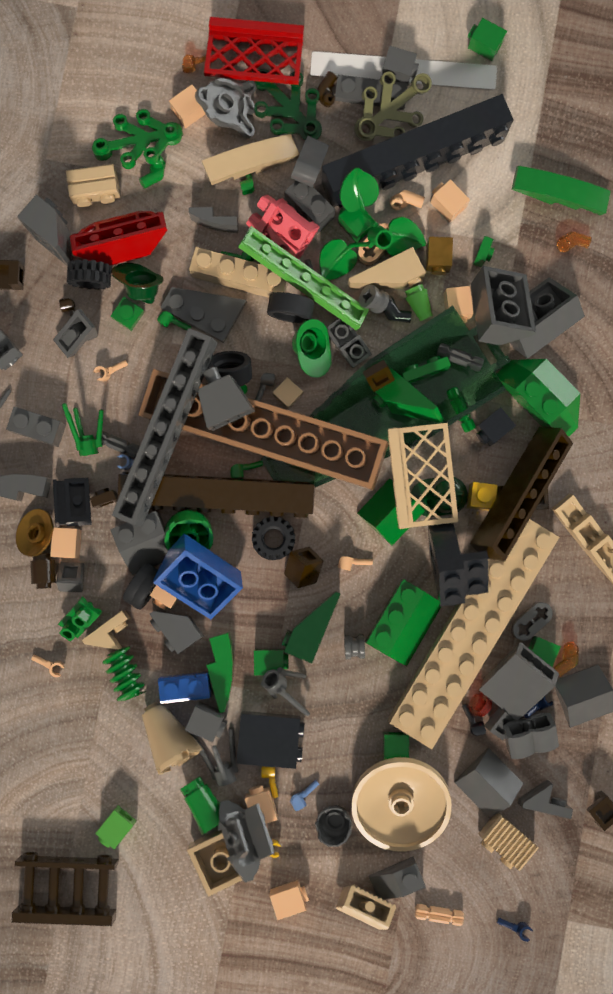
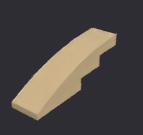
(250, 158)
(586, 533)

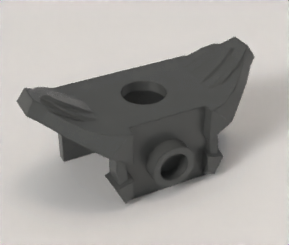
(244, 837)

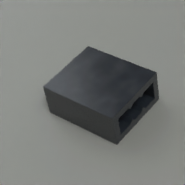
(270, 739)

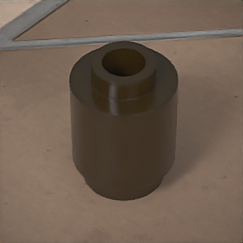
(43, 571)

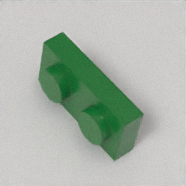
(434, 366)

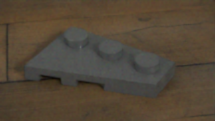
(204, 311)

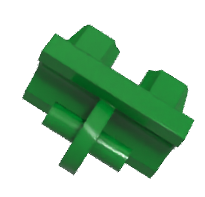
(78, 619)

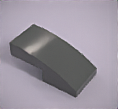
(206, 218)

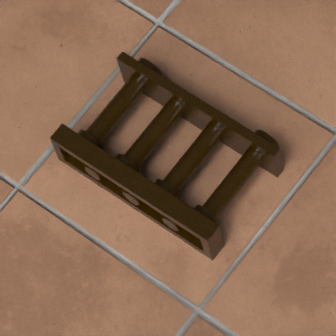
(76, 913)

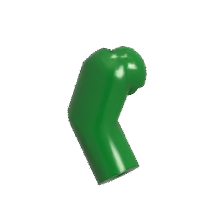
(155, 173)

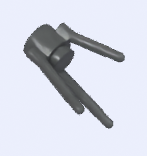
(276, 682)
(223, 771)

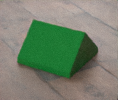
(382, 515)

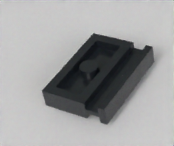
(72, 502)

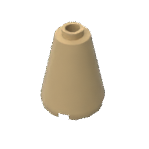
(168, 738)

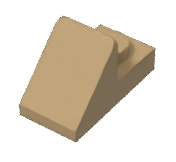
(103, 635)

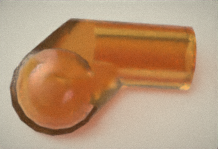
(572, 239)
(569, 660)

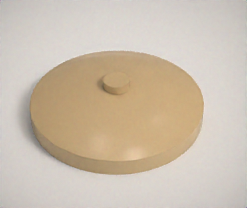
(401, 804)

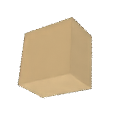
(288, 393)

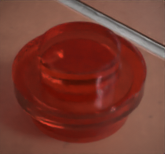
(480, 705)

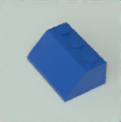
(198, 577)

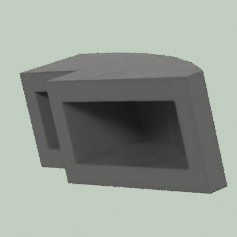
(15, 486)

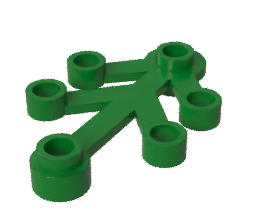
(139, 139)

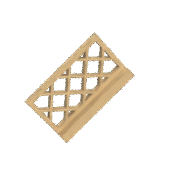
(400, 476)

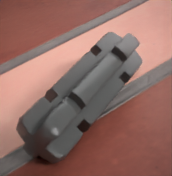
(460, 357)
(119, 444)

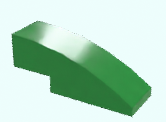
(222, 669)

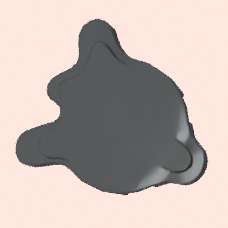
(228, 104)

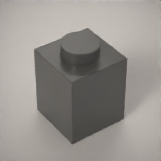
(401, 64)

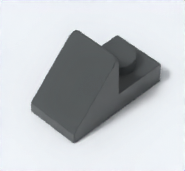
(75, 333)
(539, 800)

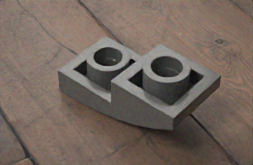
(348, 342)

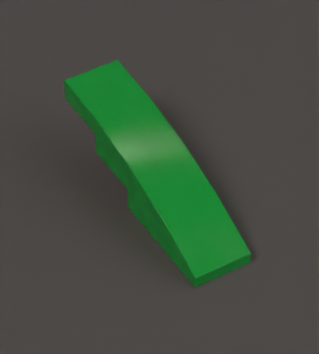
(560, 189)

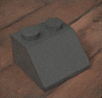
(141, 543)

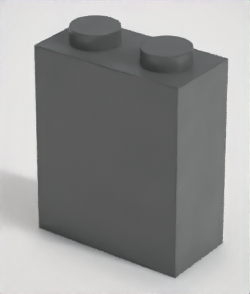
(519, 681)

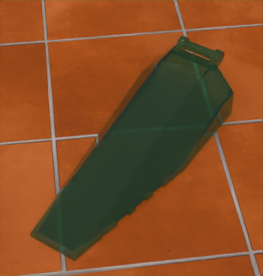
(356, 410)

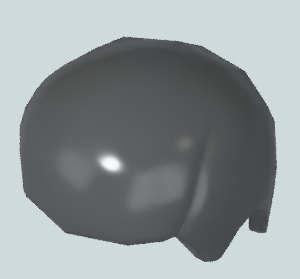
(333, 826)

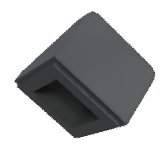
(70, 577)

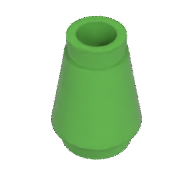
(419, 302)

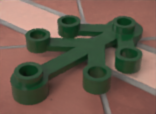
(290, 109)

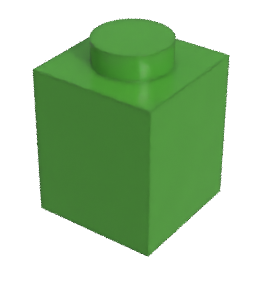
(115, 828)

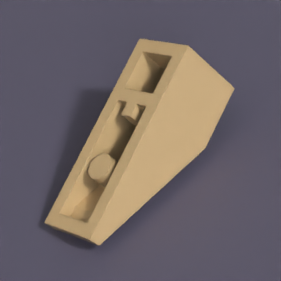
(393, 273)

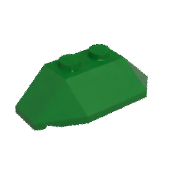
(543, 393)

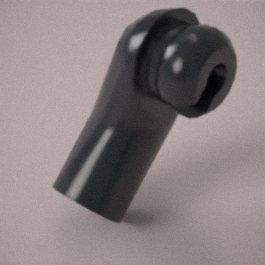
(394, 314)

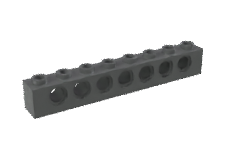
(165, 428)

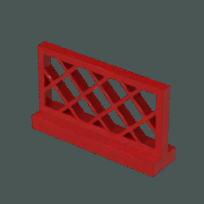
(255, 34)

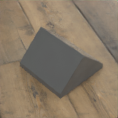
(585, 695)
(489, 784)

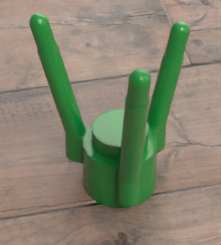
(84, 443)

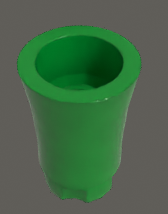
(202, 804)

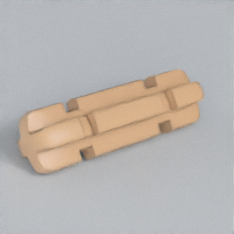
(439, 914)

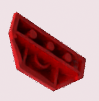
(120, 237)

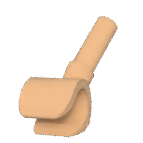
(108, 371)
(346, 562)
(48, 664)

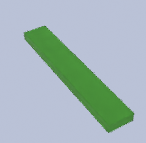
(303, 278)

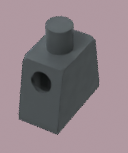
(222, 400)

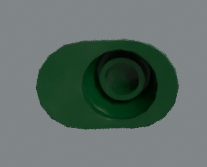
(138, 281)
(441, 487)

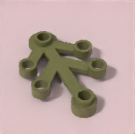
(389, 108)

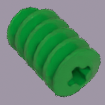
(123, 674)

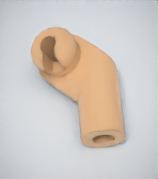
(406, 198)

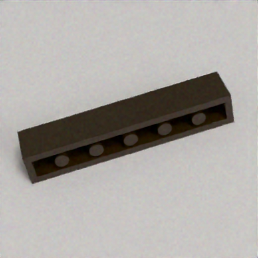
(522, 493)

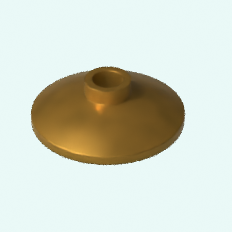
(34, 532)

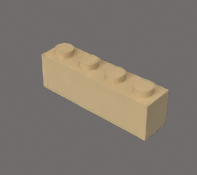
(235, 273)

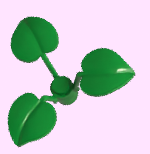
(356, 193)

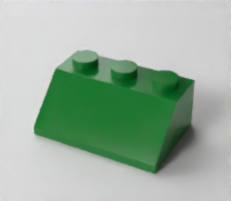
(403, 622)

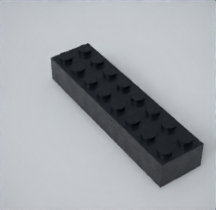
(424, 147)

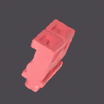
(283, 225)

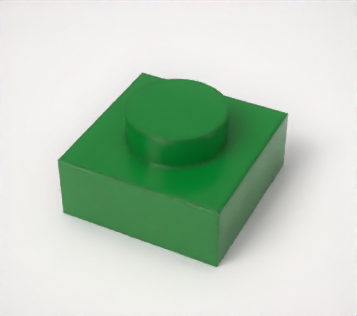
(484, 252)
(127, 313)

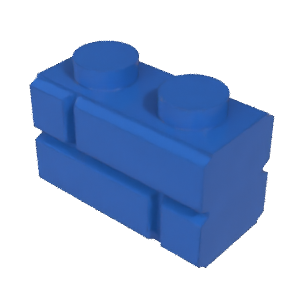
(184, 687)

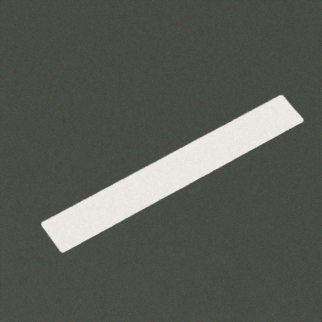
(371, 67)

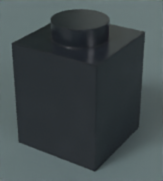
(494, 427)

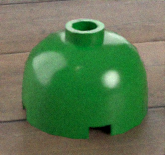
(189, 523)

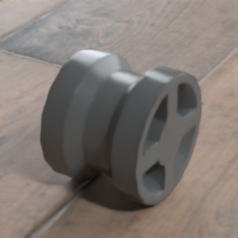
(374, 299)
(354, 646)

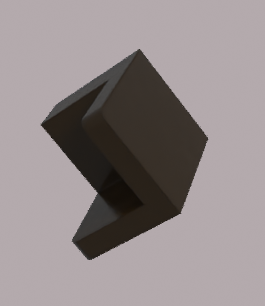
(11, 275)
(303, 567)
(602, 811)

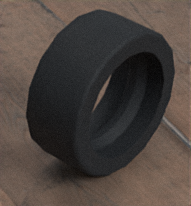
(290, 307)
(234, 364)

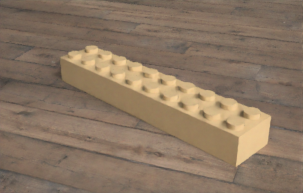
(469, 639)

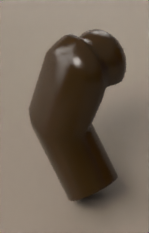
(325, 92)

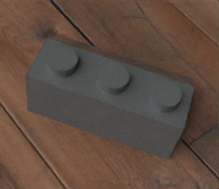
(47, 227)
(502, 306)
(553, 311)

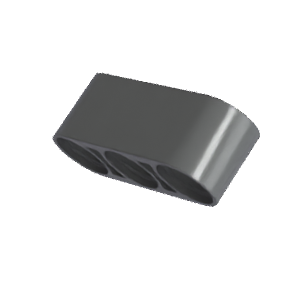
(309, 161)

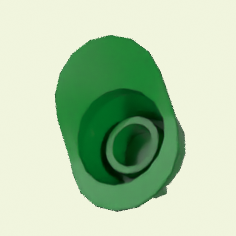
(313, 348)

